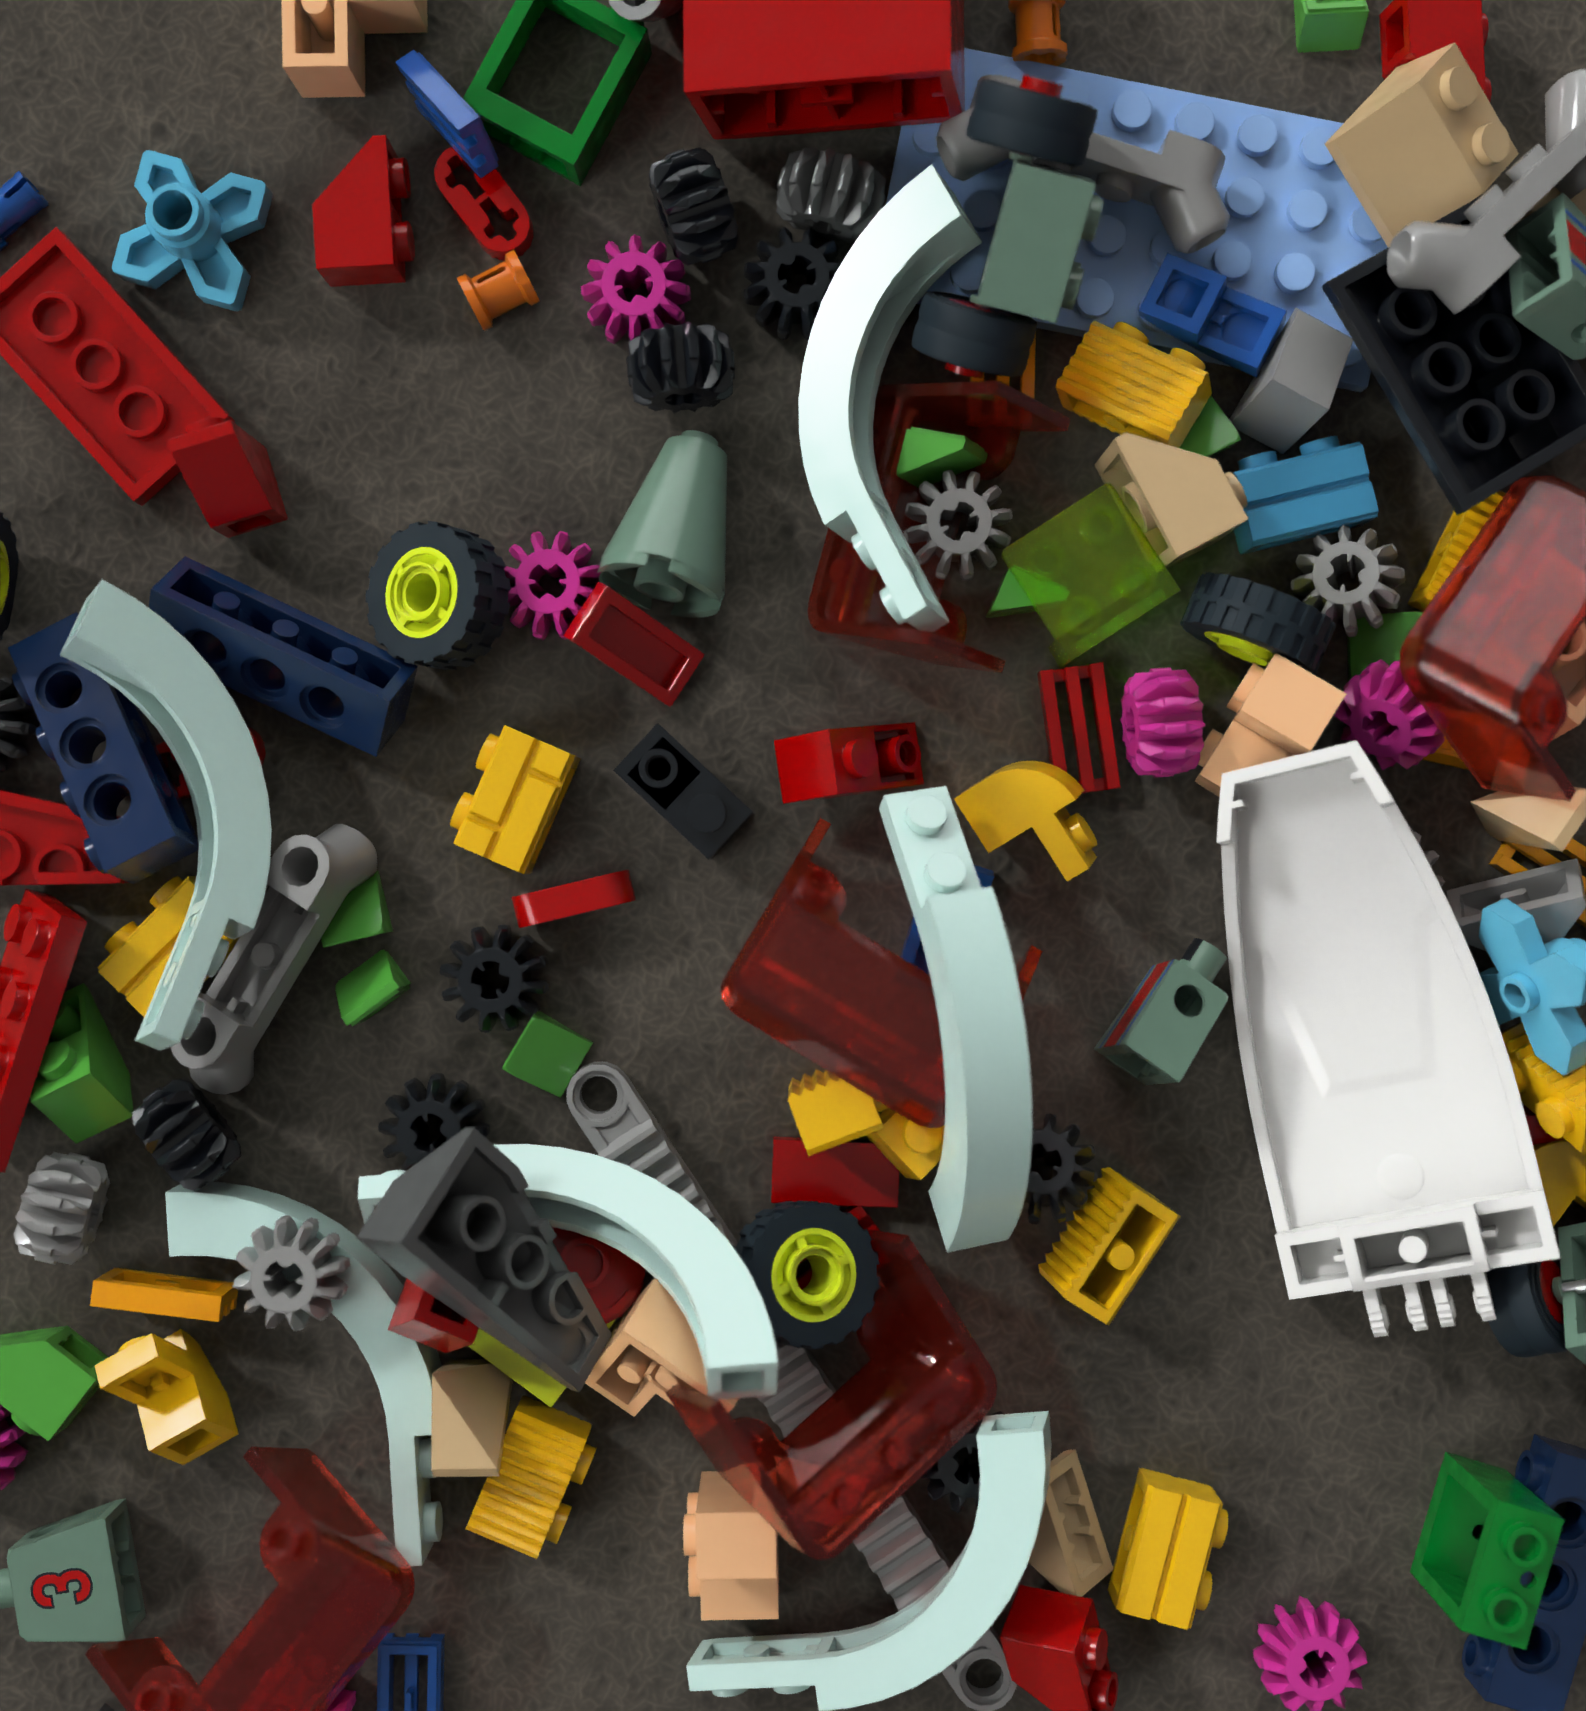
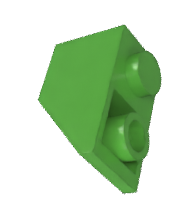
(82, 1073)
(47, 1378)

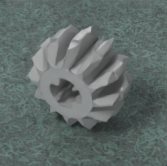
(944, 507)
(1360, 557)
(61, 1208)
(304, 1295)

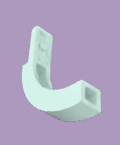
(849, 343)
(224, 777)
(980, 1022)
(220, 1224)
(663, 1236)
(937, 1628)

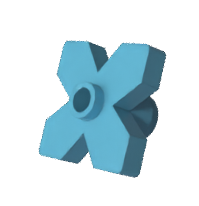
(192, 230)
(1536, 983)

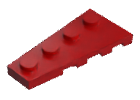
(44, 844)

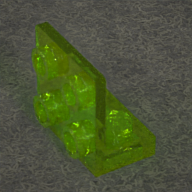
(1089, 572)

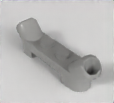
(1175, 180)
(1467, 260)
(305, 891)

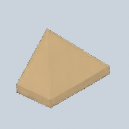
(1531, 819)
(468, 1418)
(1069, 1538)

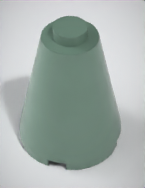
(674, 531)

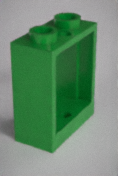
(533, 136)
(1480, 1573)

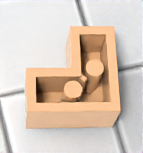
(327, 40)
(1276, 718)
(650, 1354)
(730, 1554)

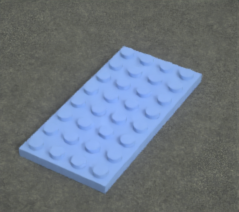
(1285, 198)

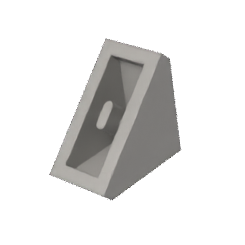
(1293, 383)
(1548, 893)

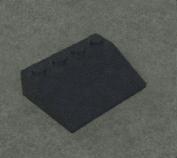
(1468, 386)

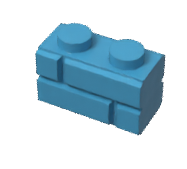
(1304, 494)

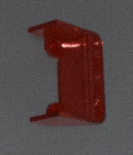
(845, 590)
(1496, 632)
(844, 994)
(874, 1432)
(323, 1620)

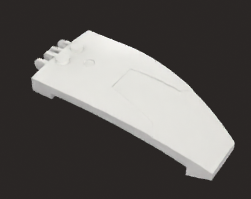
(1369, 1047)

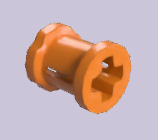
(1038, 31)
(498, 290)

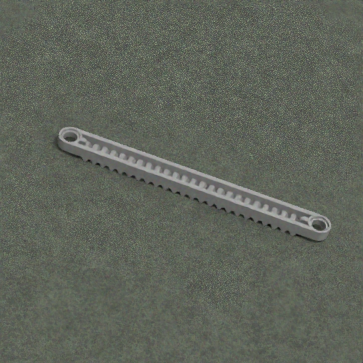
(897, 1541)

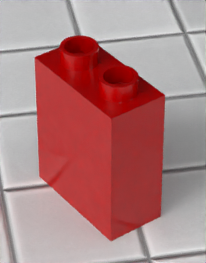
(822, 64)

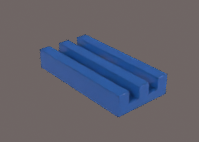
(448, 113)
(411, 1646)

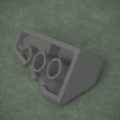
(479, 1247)

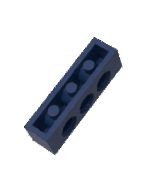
(287, 656)
(156, 824)
(1544, 1671)

